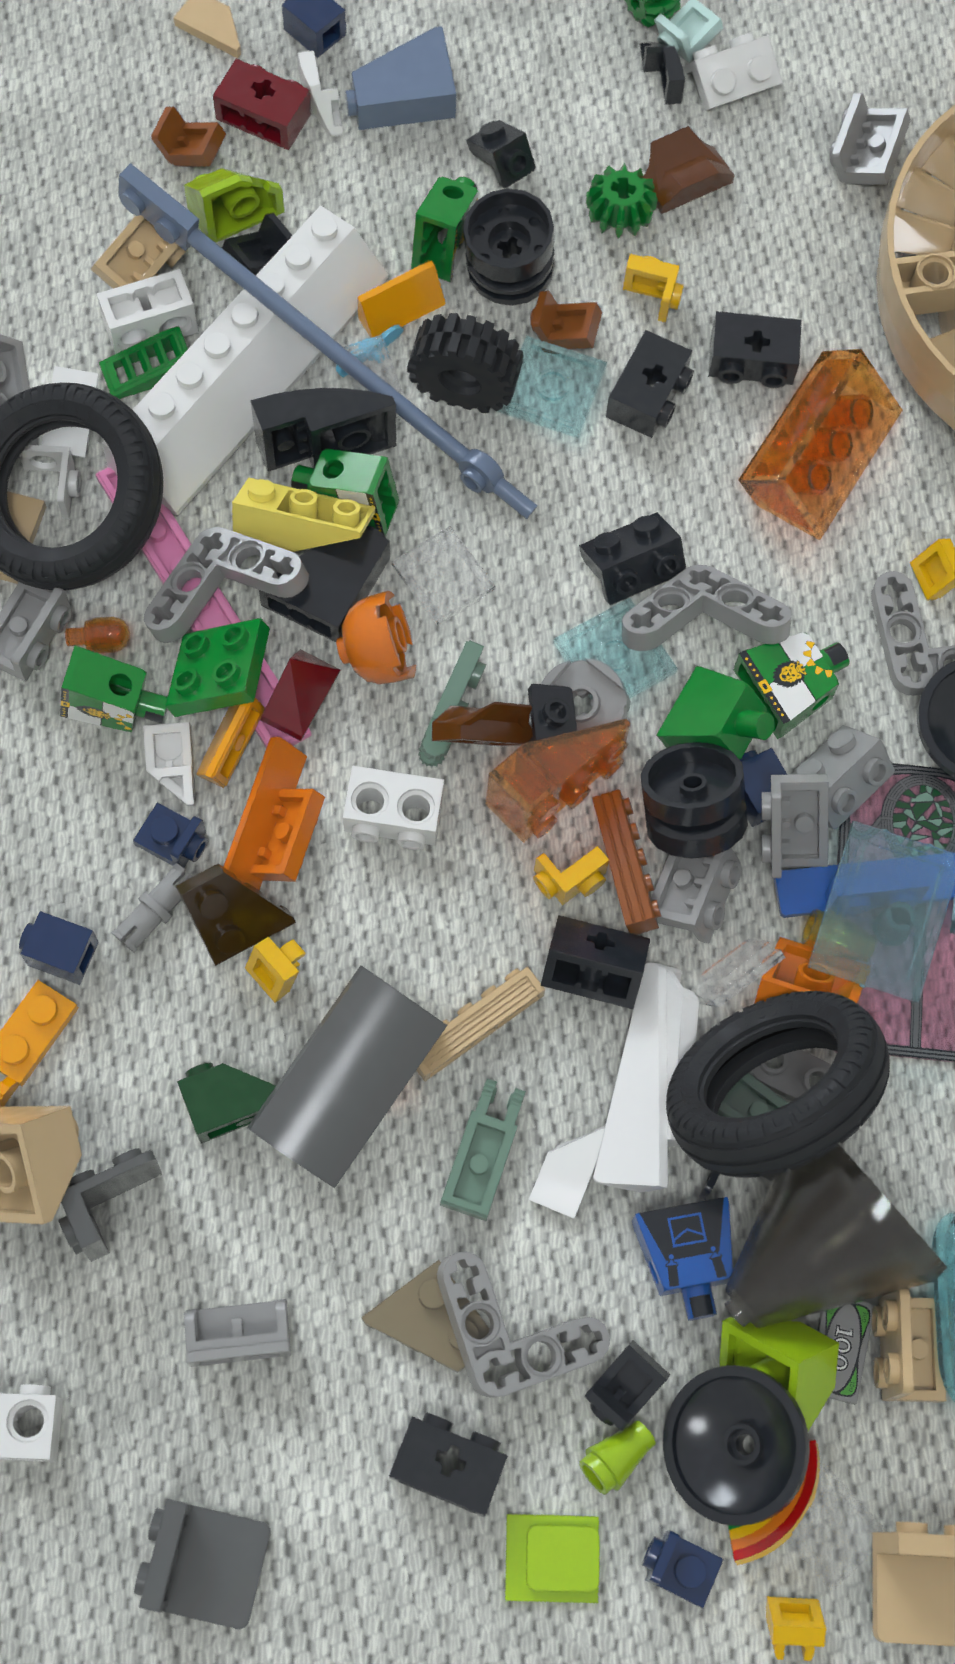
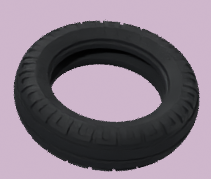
(136, 497)
(801, 1128)

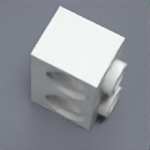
(146, 309)
(396, 794)
(43, 1445)

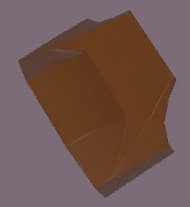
(685, 169)
(492, 725)

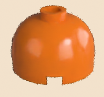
(374, 638)

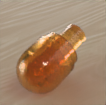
(100, 635)

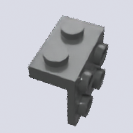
(90, 1190)
(203, 1564)

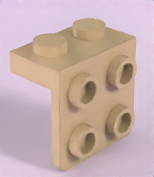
(908, 1349)
(914, 1585)

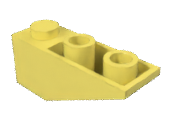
(296, 517)

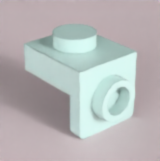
(689, 28)

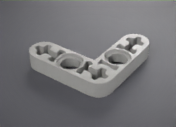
(216, 556)
(705, 591)
(925, 660)
(497, 1345)

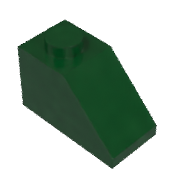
(221, 1098)

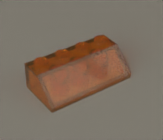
(822, 442)

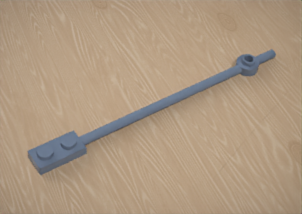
(180, 226)

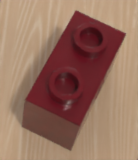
(262, 104)

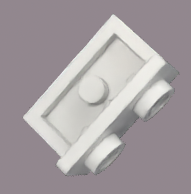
(735, 71)

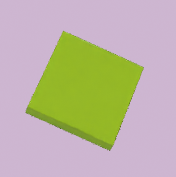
(552, 1558)

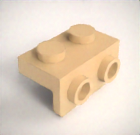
(136, 255)

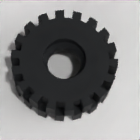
(465, 362)

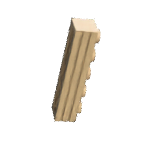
(482, 1019)

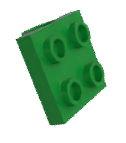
(218, 667)

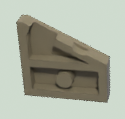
(421, 1322)

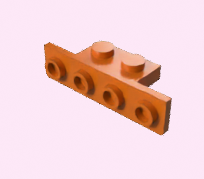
(275, 820)

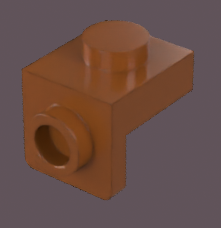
(187, 142)
(565, 324)

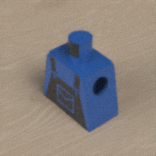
(688, 1251)

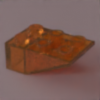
(553, 773)

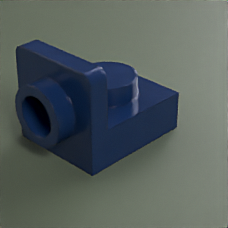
(172, 836)
(681, 1567)

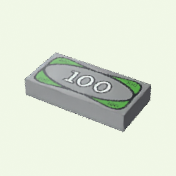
(851, 1328)

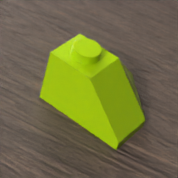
(231, 202)
(788, 1352)

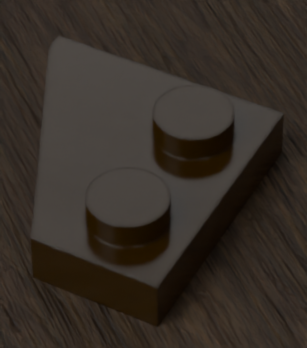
(230, 912)

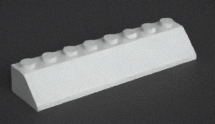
(203, 402)

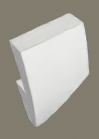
(323, 102)
(170, 758)
(567, 1173)

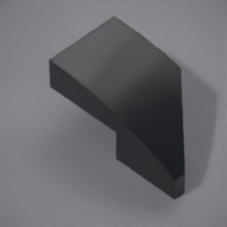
(667, 61)

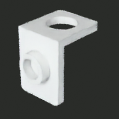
(69, 478)

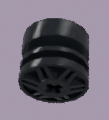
(509, 246)

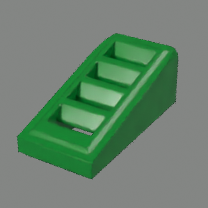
(158, 346)

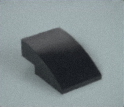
(308, 421)

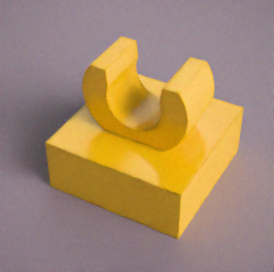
(936, 569)
(275, 967)
(796, 1624)

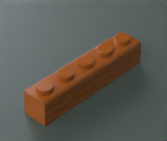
(627, 862)

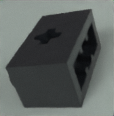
(773, 343)
(656, 363)
(595, 962)
(418, 1469)

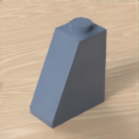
(405, 85)

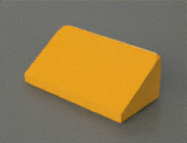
(401, 299)
(230, 742)

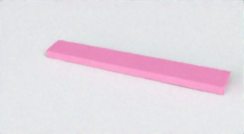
(164, 551)

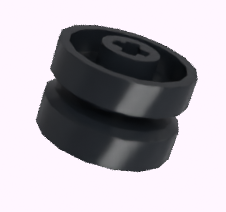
(694, 800)

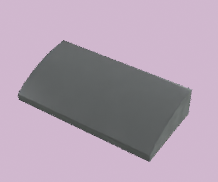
(347, 1076)

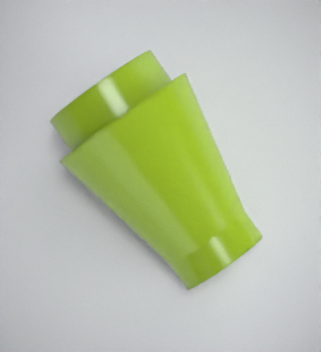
(616, 1457)

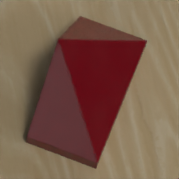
(299, 694)

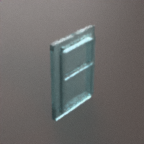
(884, 912)

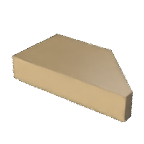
(211, 23)

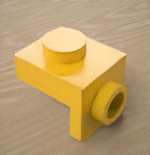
(655, 279)
(582, 876)

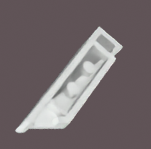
(637, 1124)

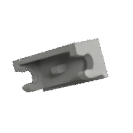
(237, 1333)

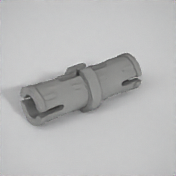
(152, 909)

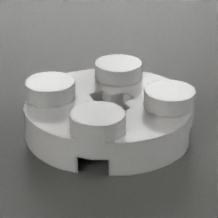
(594, 678)

